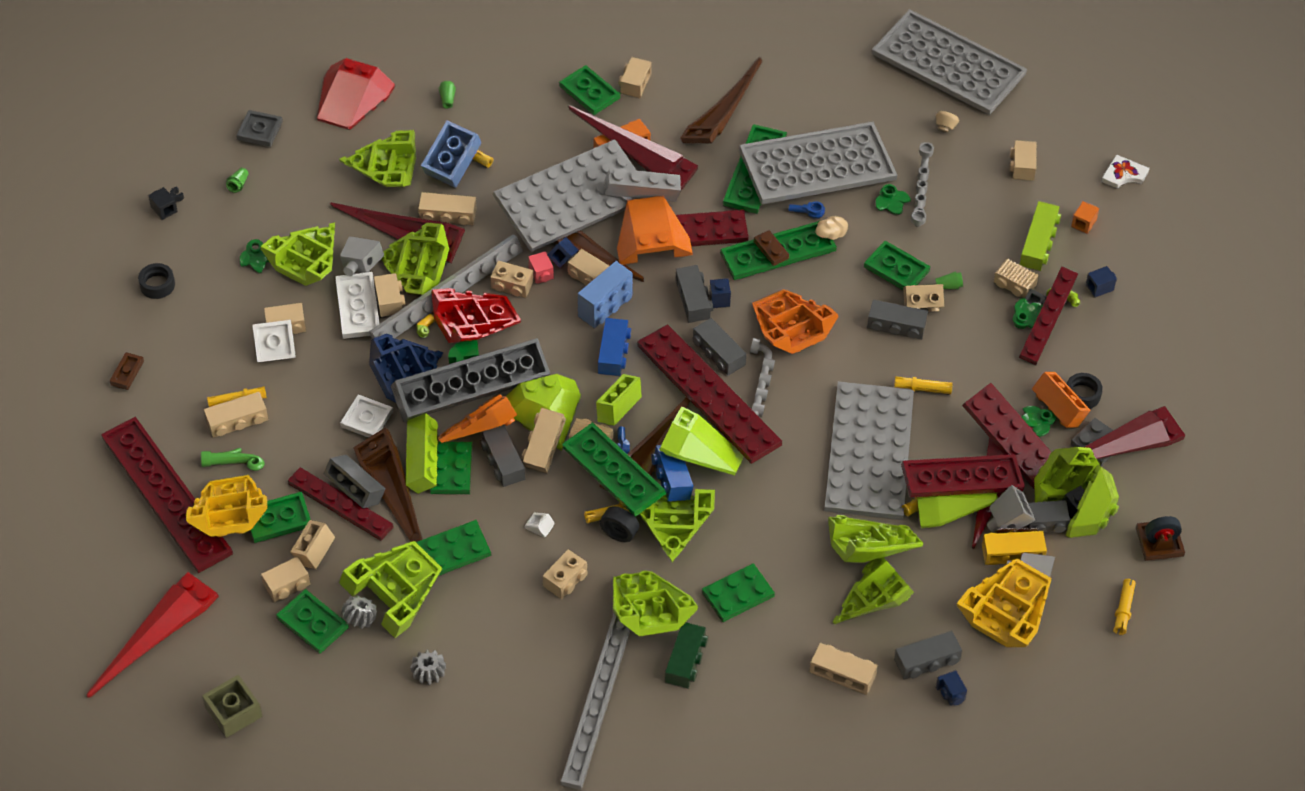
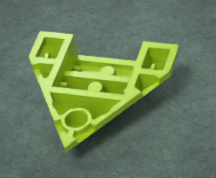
(387, 160)
(303, 254)
(418, 258)
(549, 392)
(1064, 472)
(1095, 505)
(678, 521)
(877, 590)

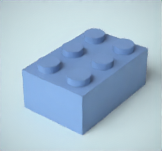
(451, 154)
(605, 294)

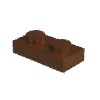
(771, 247)
(126, 371)

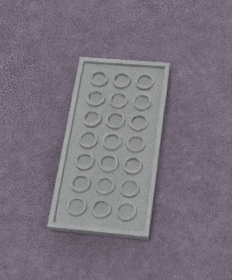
(949, 62)
(817, 162)
(564, 196)
(868, 450)

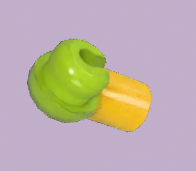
(422, 326)

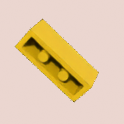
(1002, 547)

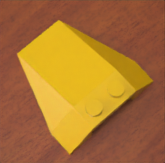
(227, 506)
(1007, 604)

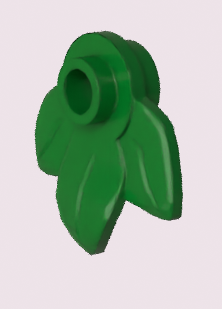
(891, 199)
(254, 257)
(1027, 311)
(1036, 418)

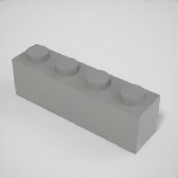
(642, 184)

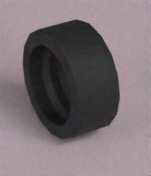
(152, 270)
(1090, 381)
(619, 524)

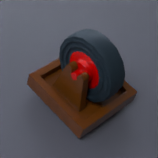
(1160, 538)

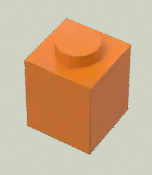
(1085, 217)

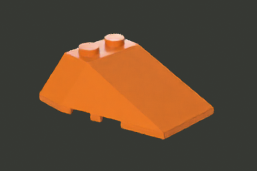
(651, 227)
(792, 321)
(488, 415)

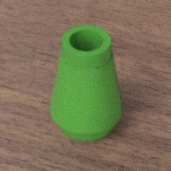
(447, 93)
(237, 180)
(951, 280)

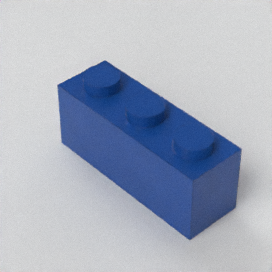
(613, 347)
(673, 476)

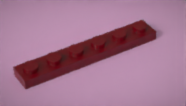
(1048, 315)
(340, 504)

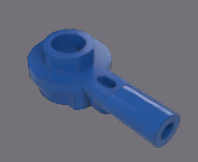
(813, 209)
(623, 442)

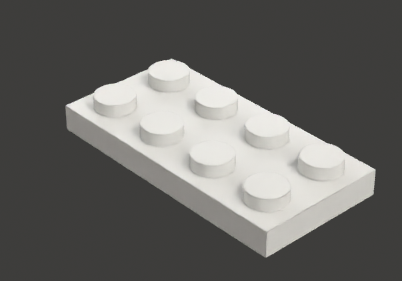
(357, 304)

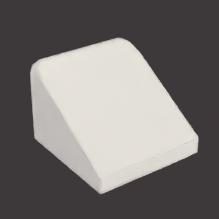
(540, 524)

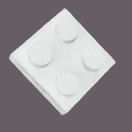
(274, 341)
(366, 416)

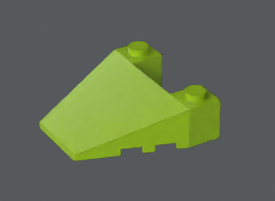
(398, 578)

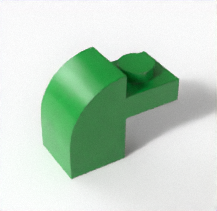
(463, 351)

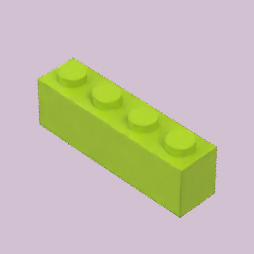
(1040, 235)
(421, 453)

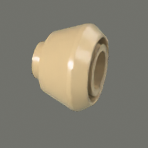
(946, 121)

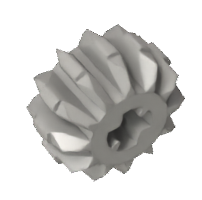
(359, 611)
(428, 667)

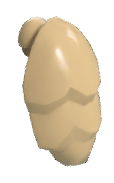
(832, 227)

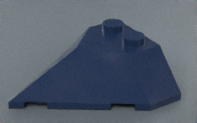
(399, 359)

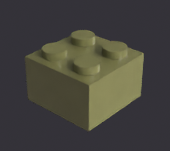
(232, 706)

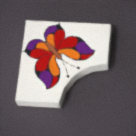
(1124, 171)

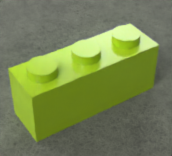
(618, 399)

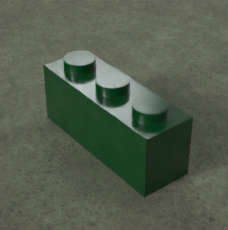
(686, 655)

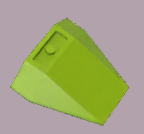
(697, 442)
(941, 510)
(868, 540)
(650, 603)

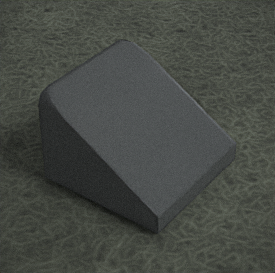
(1035, 297)

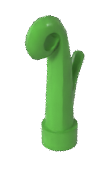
(232, 457)

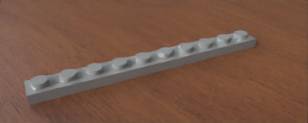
(459, 281)
(596, 705)

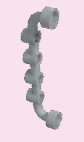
(918, 215)
(765, 378)

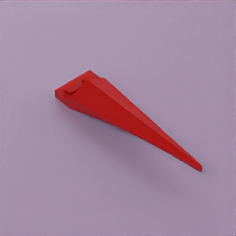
(175, 609)

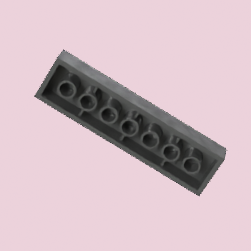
(469, 379)

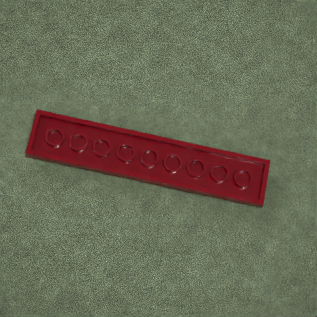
(709, 394)
(164, 492)

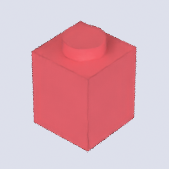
(541, 267)

